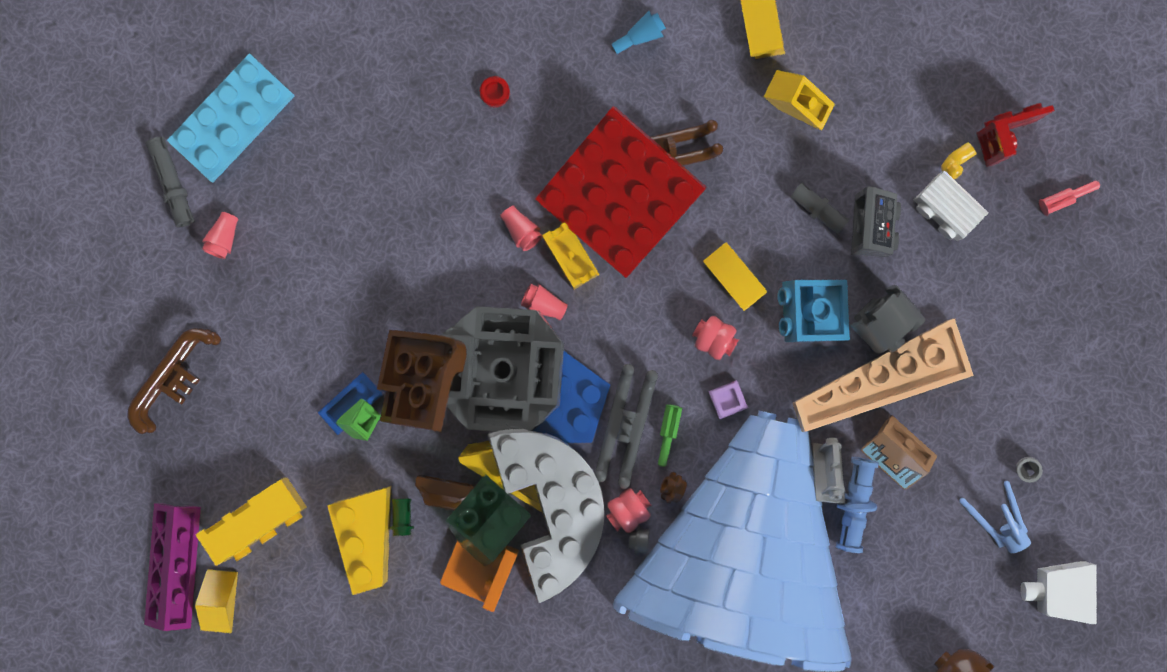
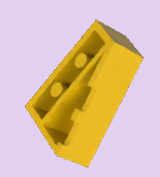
(252, 522)
(363, 537)

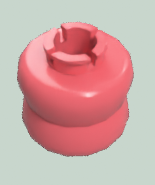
(715, 337)
(628, 510)

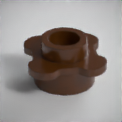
(673, 488)

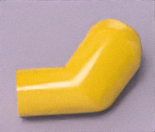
(956, 158)

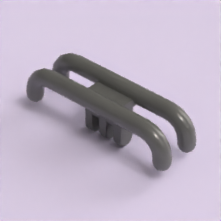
(625, 426)

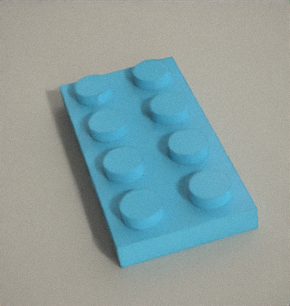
(230, 118)

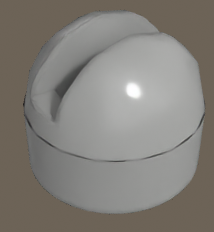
(1022, 472)

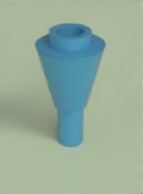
(645, 30)

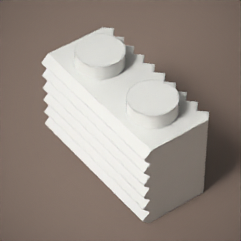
(950, 207)

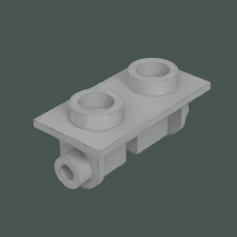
(828, 472)

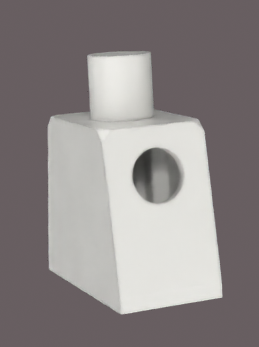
(1064, 591)

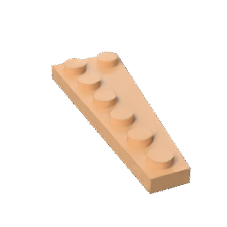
(914, 368)

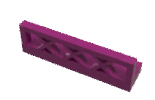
(175, 567)

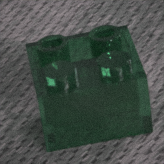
(486, 521)

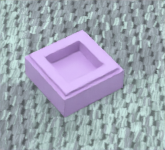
(728, 399)

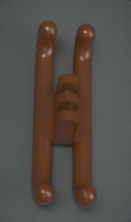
(168, 378)

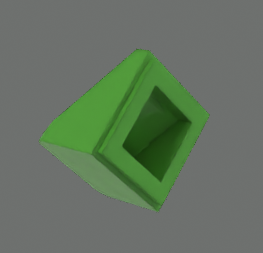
(359, 420)

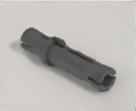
(169, 180)

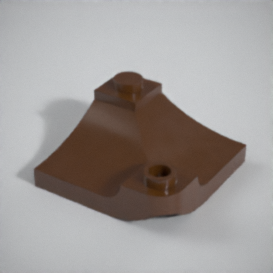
(418, 378)

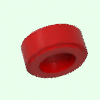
(494, 91)

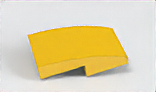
(735, 276)

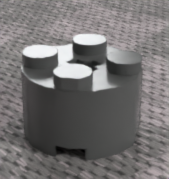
(887, 320)

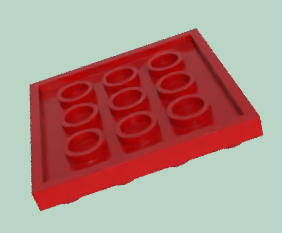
(620, 192)

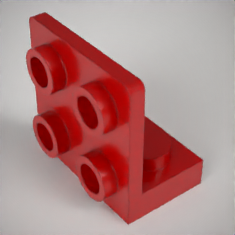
(996, 138)

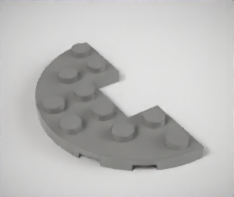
(568, 499)

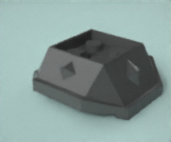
(535, 356)

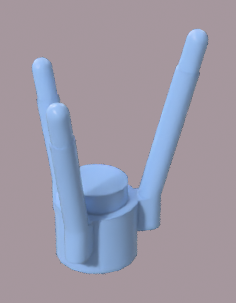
(1013, 533)

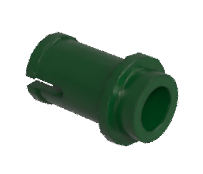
(401, 517)

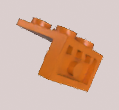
(476, 581)

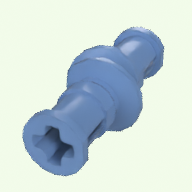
(857, 505)

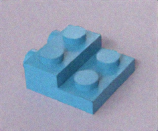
(814, 310)

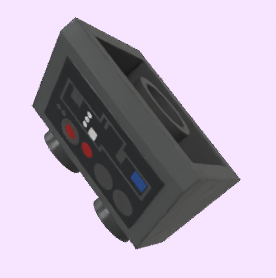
(875, 223)

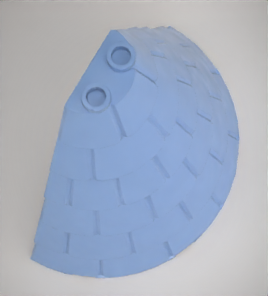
(748, 558)

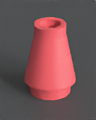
(522, 230)
(221, 236)
(542, 300)

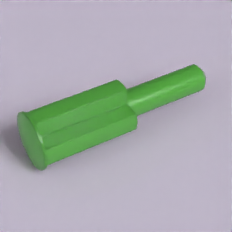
(668, 431)

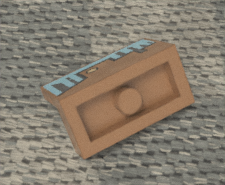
(900, 453)

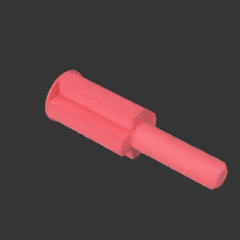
(1065, 198)

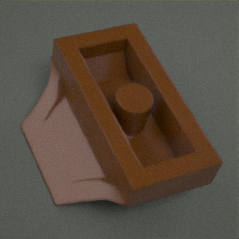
(442, 492)

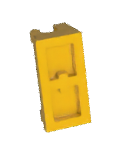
(762, 28)
(570, 255)

